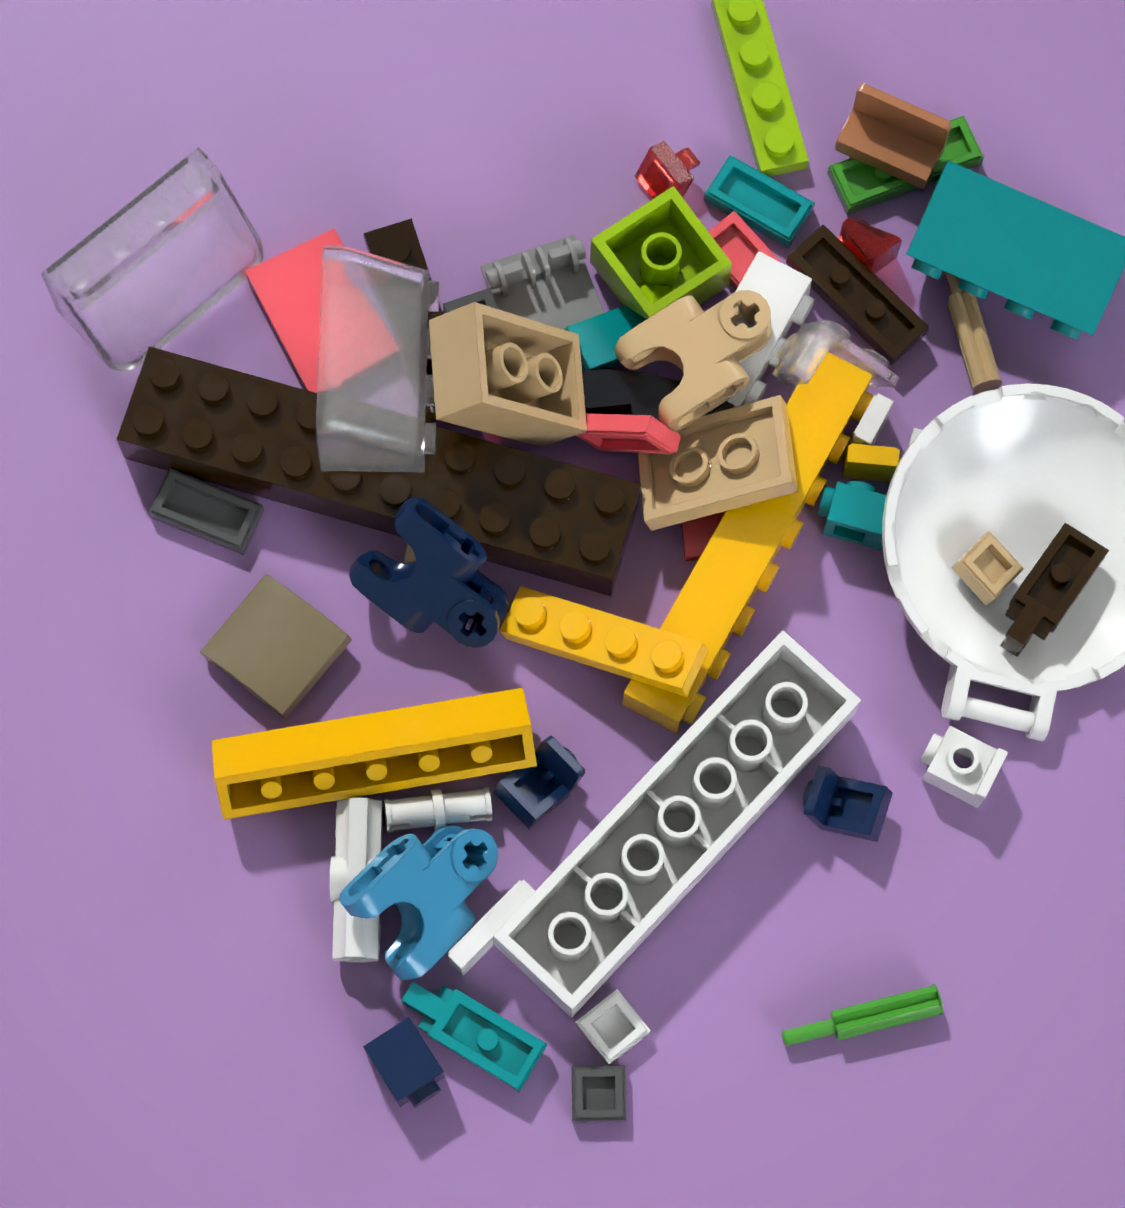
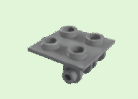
(545, 284)

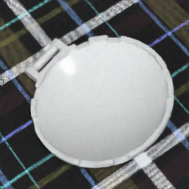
(1021, 469)

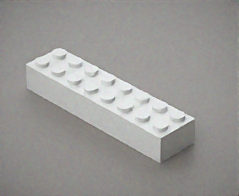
(676, 823)

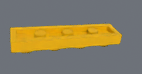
(604, 641)

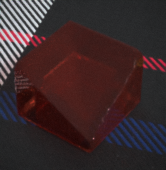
(869, 244)

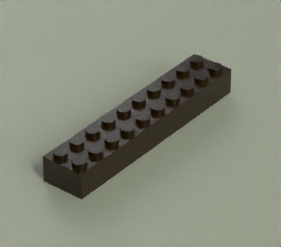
(264, 443)

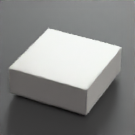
(872, 420)
(612, 1027)

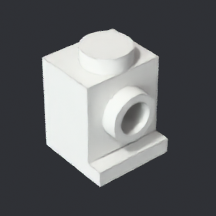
(968, 783)

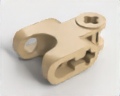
(703, 346)

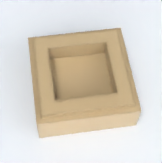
(987, 568)

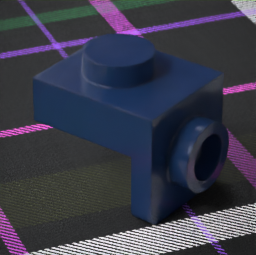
(540, 789)
(846, 804)

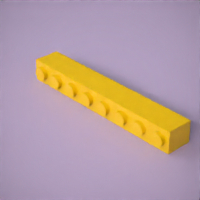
(749, 537)

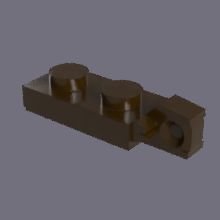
(1052, 587)

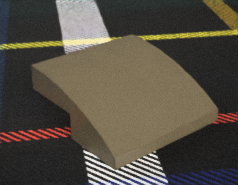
(276, 646)

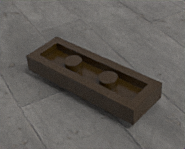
(858, 295)

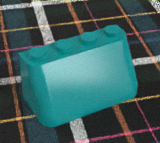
(1018, 250)

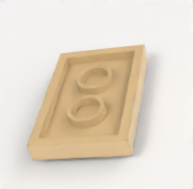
(720, 465)

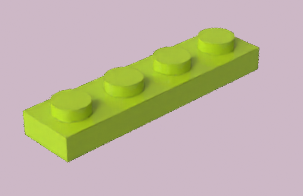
(760, 86)

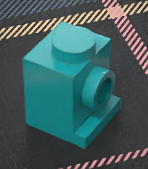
(853, 513)

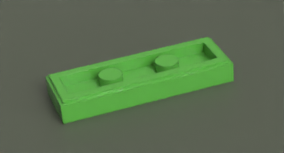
(865, 186)

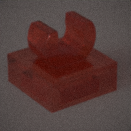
(665, 169)

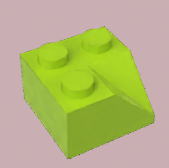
(660, 256)

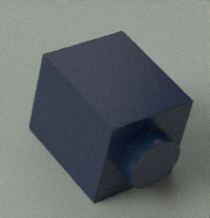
(405, 1064)

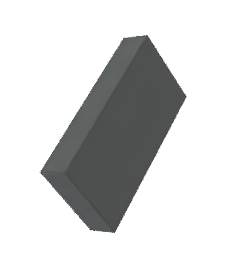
(206, 511)

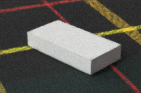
(480, 937)

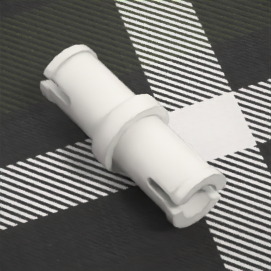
(438, 809)

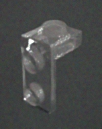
(806, 349)

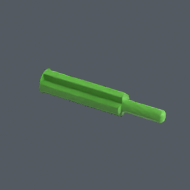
(871, 1016)

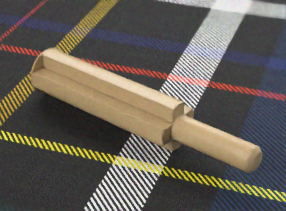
(972, 338)

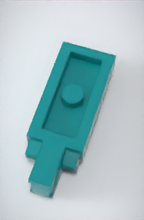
(476, 1034)

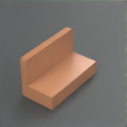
(893, 136)

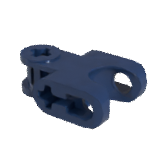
(440, 584)

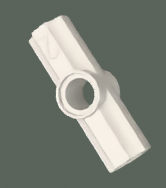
(357, 844)

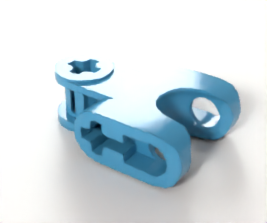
(429, 890)

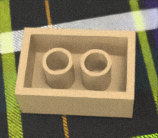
(507, 375)

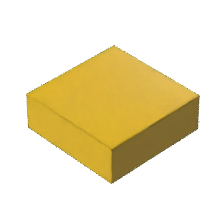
(870, 462)

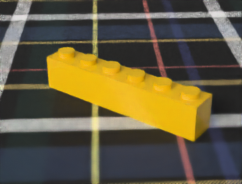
(373, 753)

